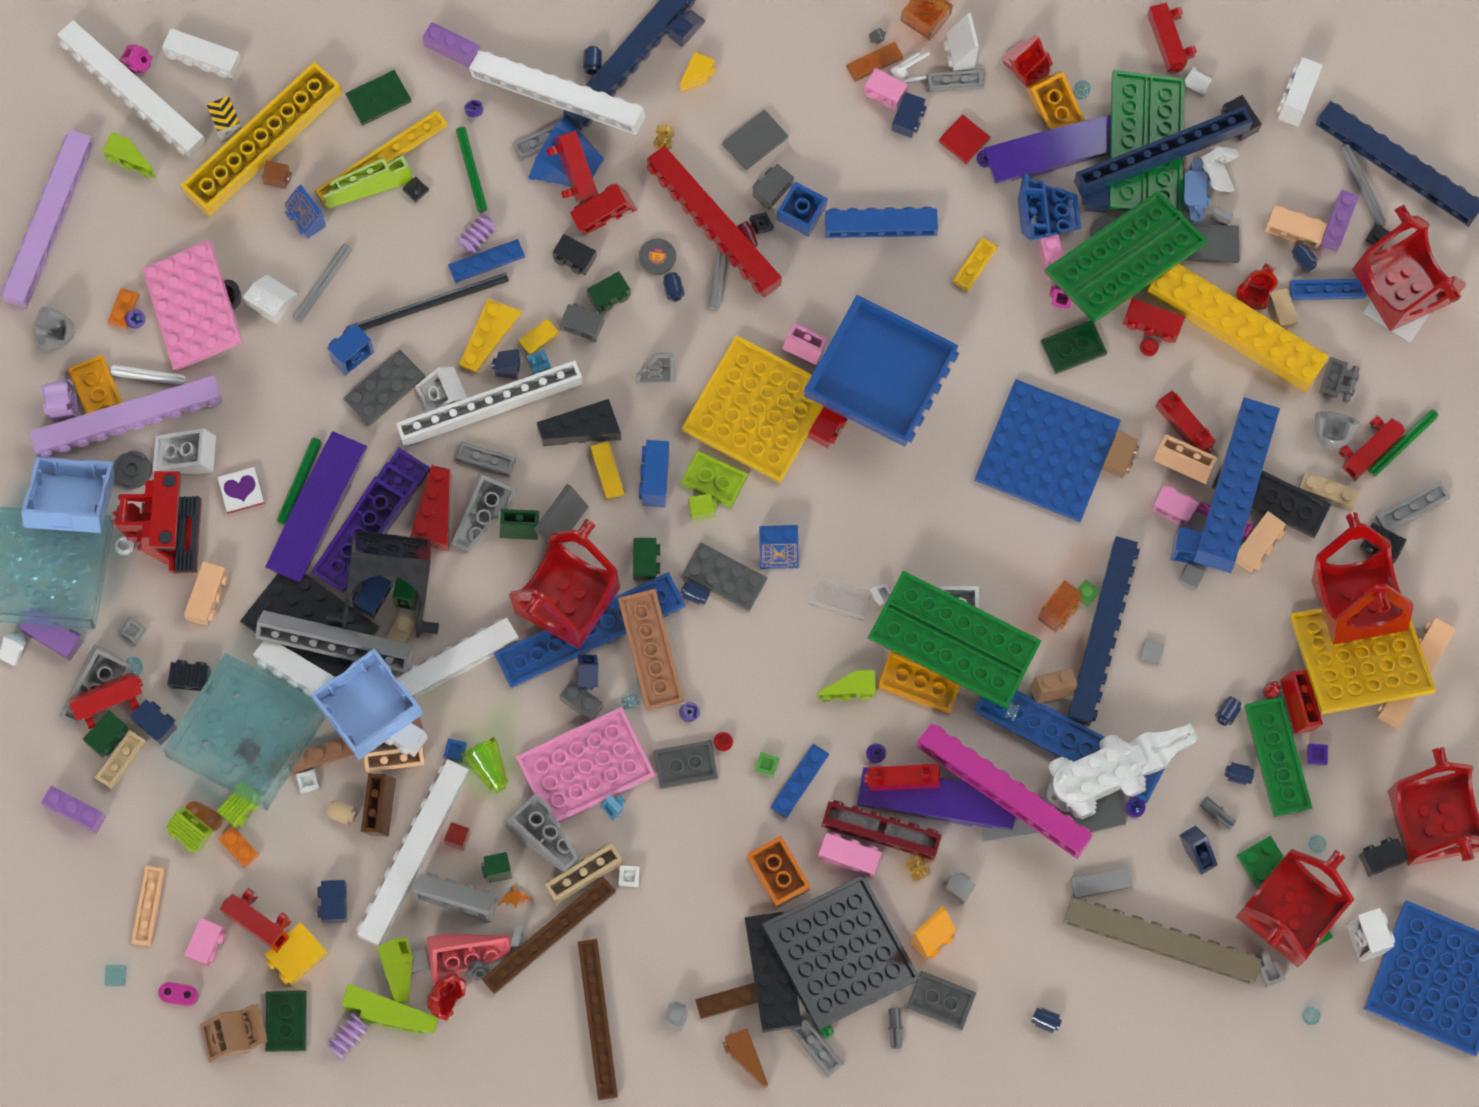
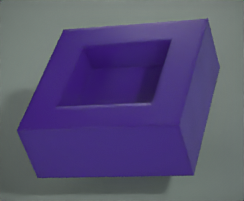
(1317, 754)

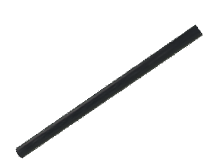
(432, 302)

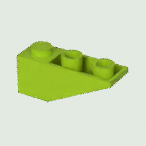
(122, 151)
(855, 685)
(397, 963)

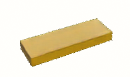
(974, 264)
(607, 470)

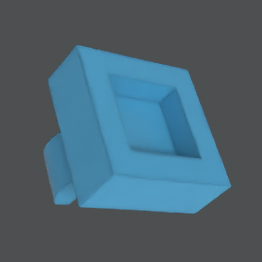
(538, 362)
(613, 806)

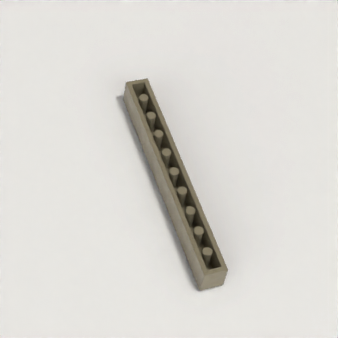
(1162, 941)

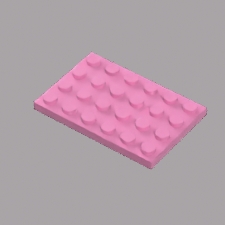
(192, 305)
(586, 765)

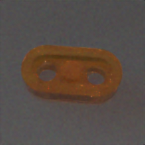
(204, 814)

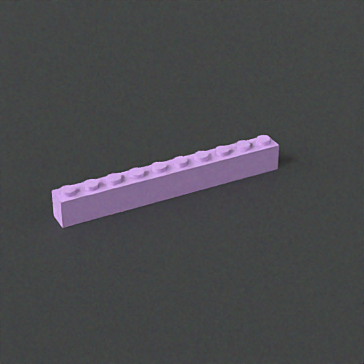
(48, 219)
(125, 417)

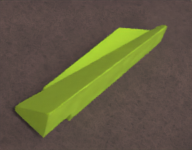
(368, 181)
(386, 1012)

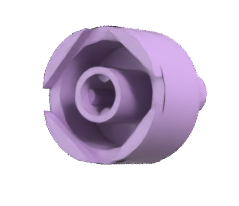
(60, 400)

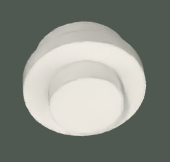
(123, 546)

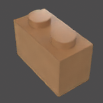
(1120, 454)
(1053, 686)

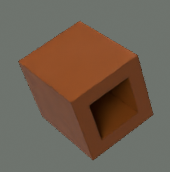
(276, 174)

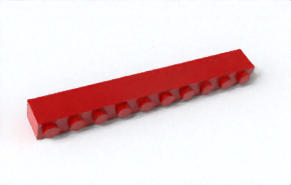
(714, 222)

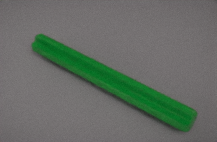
(471, 169)
(1403, 442)
(299, 480)

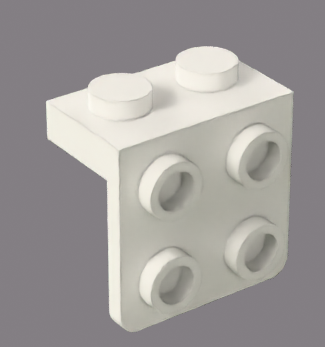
(1214, 165)

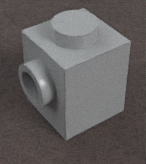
(959, 886)
(675, 1016)

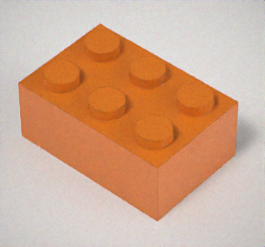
(778, 872)

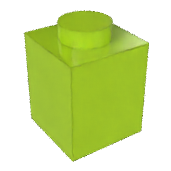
(702, 506)

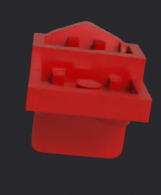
(1028, 60)

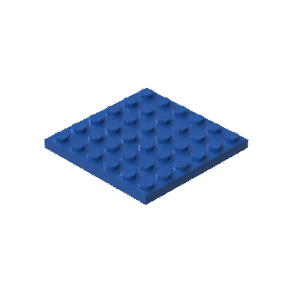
(1047, 450)
(1431, 979)

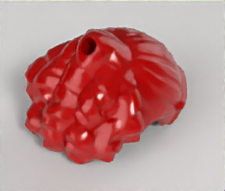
(445, 994)

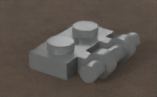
(1333, 378)

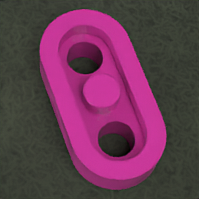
(177, 994)

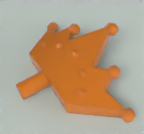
(514, 897)

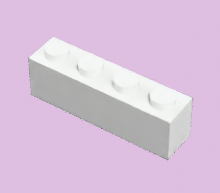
(201, 54)

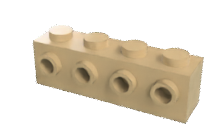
(584, 873)

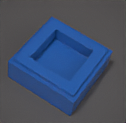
(454, 750)

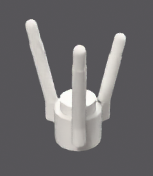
(900, 72)

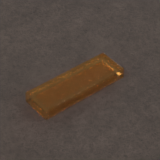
(878, 59)

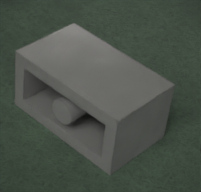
(772, 186)
(582, 322)
(581, 701)

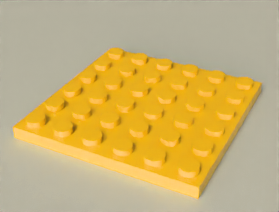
(754, 410)
(1360, 670)

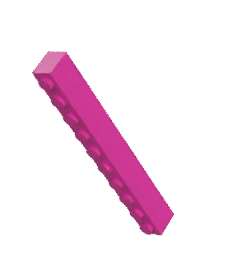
(1004, 790)

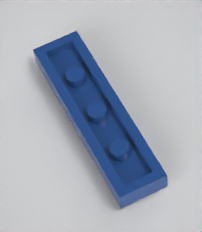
(486, 261)
(1326, 289)
(799, 781)

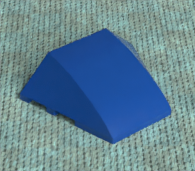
(551, 167)
(1046, 209)

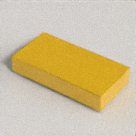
(538, 337)

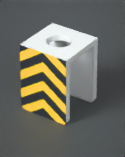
(224, 118)

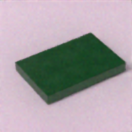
(378, 97)
(1073, 347)
(286, 1021)

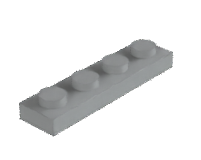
(1413, 507)

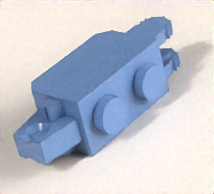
(1195, 191)

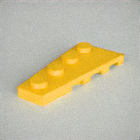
(488, 333)

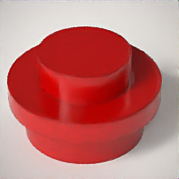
(1149, 347)
(1271, 689)
(723, 741)

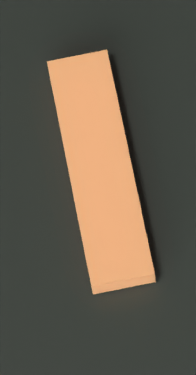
(148, 906)

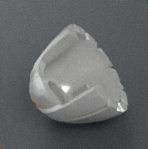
(52, 329)
(1335, 429)

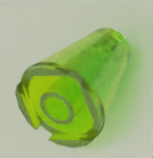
(487, 764)

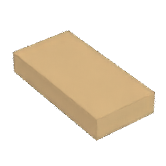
(1283, 307)

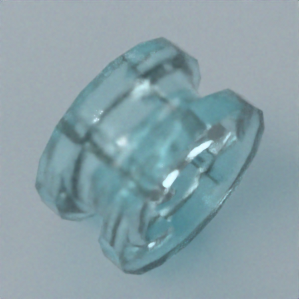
(1083, 84)
(139, 668)
(630, 702)
(1012, 711)
(1323, 844)
(1316, 1013)

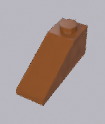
(744, 1053)

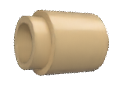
(342, 812)

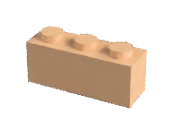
(1296, 227)
(1185, 459)
(1260, 542)
(206, 594)
(389, 757)

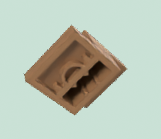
(233, 1033)

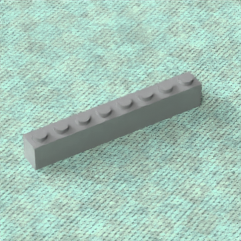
(331, 640)

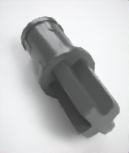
(1218, 812)
(895, 1028)

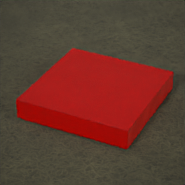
(964, 139)

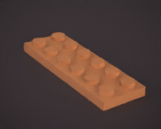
(650, 649)

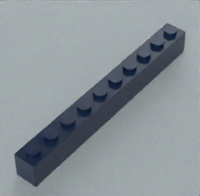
(632, 52)
(1162, 151)
(1399, 163)
(1102, 631)

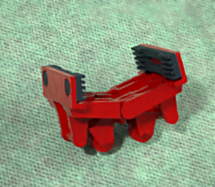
(167, 524)

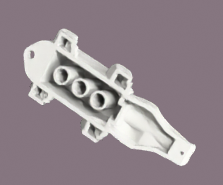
(1113, 768)

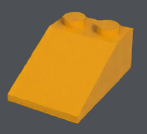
(1055, 101)
(934, 934)

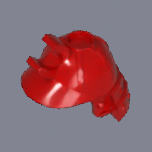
(1257, 287)

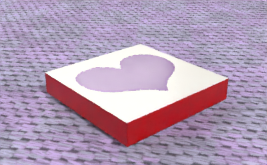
(241, 490)

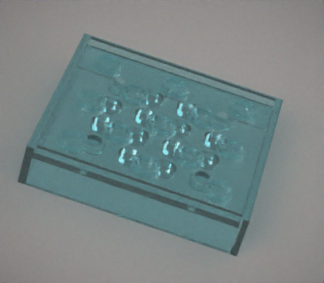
(46, 568)
(245, 731)

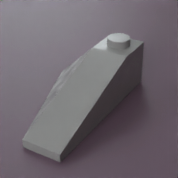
(657, 369)
(481, 510)
(97, 669)
(1020, 830)
(541, 832)

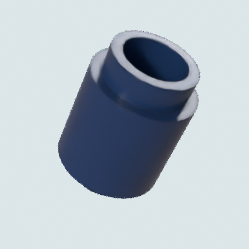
(592, 60)
(1304, 257)
(673, 287)
(695, 593)
(1228, 711)
(1239, 773)
(1046, 1020)

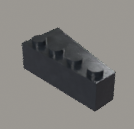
(580, 425)

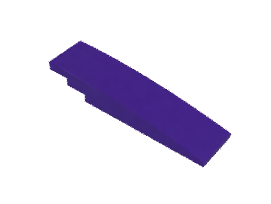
(1049, 150)
(316, 506)
(374, 513)
(951, 803)

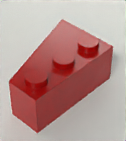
(602, 208)

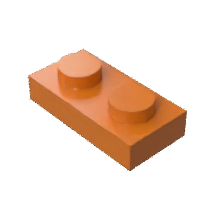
(124, 303)
(238, 846)

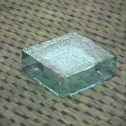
(115, 975)

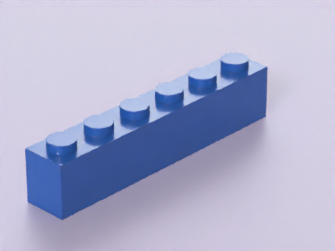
(881, 222)

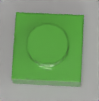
(1089, 592)
(766, 764)

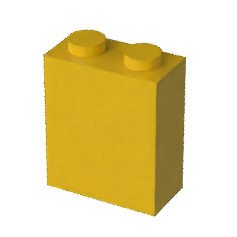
(296, 956)

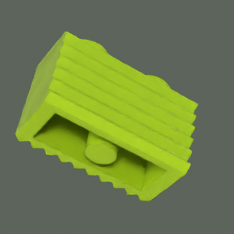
(236, 810)
(188, 830)

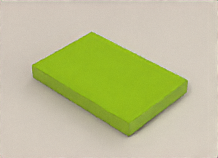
(714, 477)

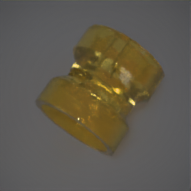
(664, 136)
(917, 868)

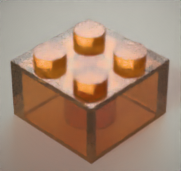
(926, 16)
(1062, 603)

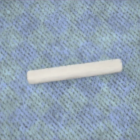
(147, 375)

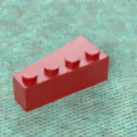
(434, 509)

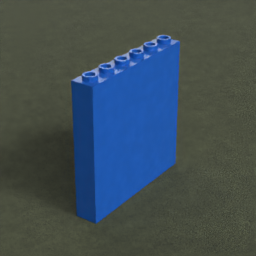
(881, 371)

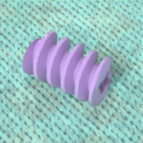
(476, 233)
(347, 1036)

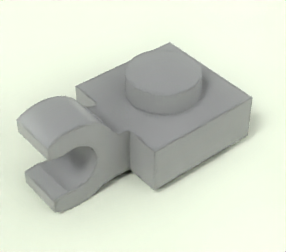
(1270, 972)

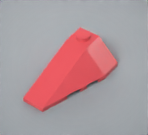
(456, 951)

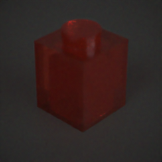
(457, 836)

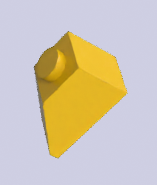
(698, 72)

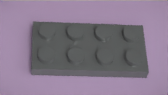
(384, 387)
(725, 576)

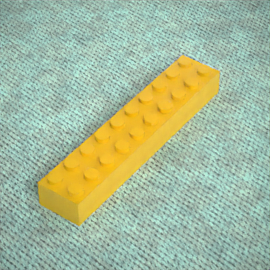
(261, 139)
(1239, 326)

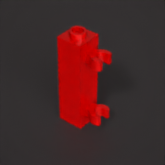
(1167, 37)
(575, 167)
(1185, 422)
(1373, 449)
(105, 696)
(903, 777)
(254, 922)

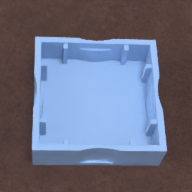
(68, 494)
(366, 704)

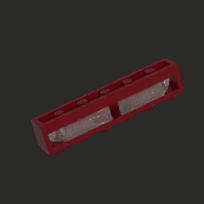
(881, 830)

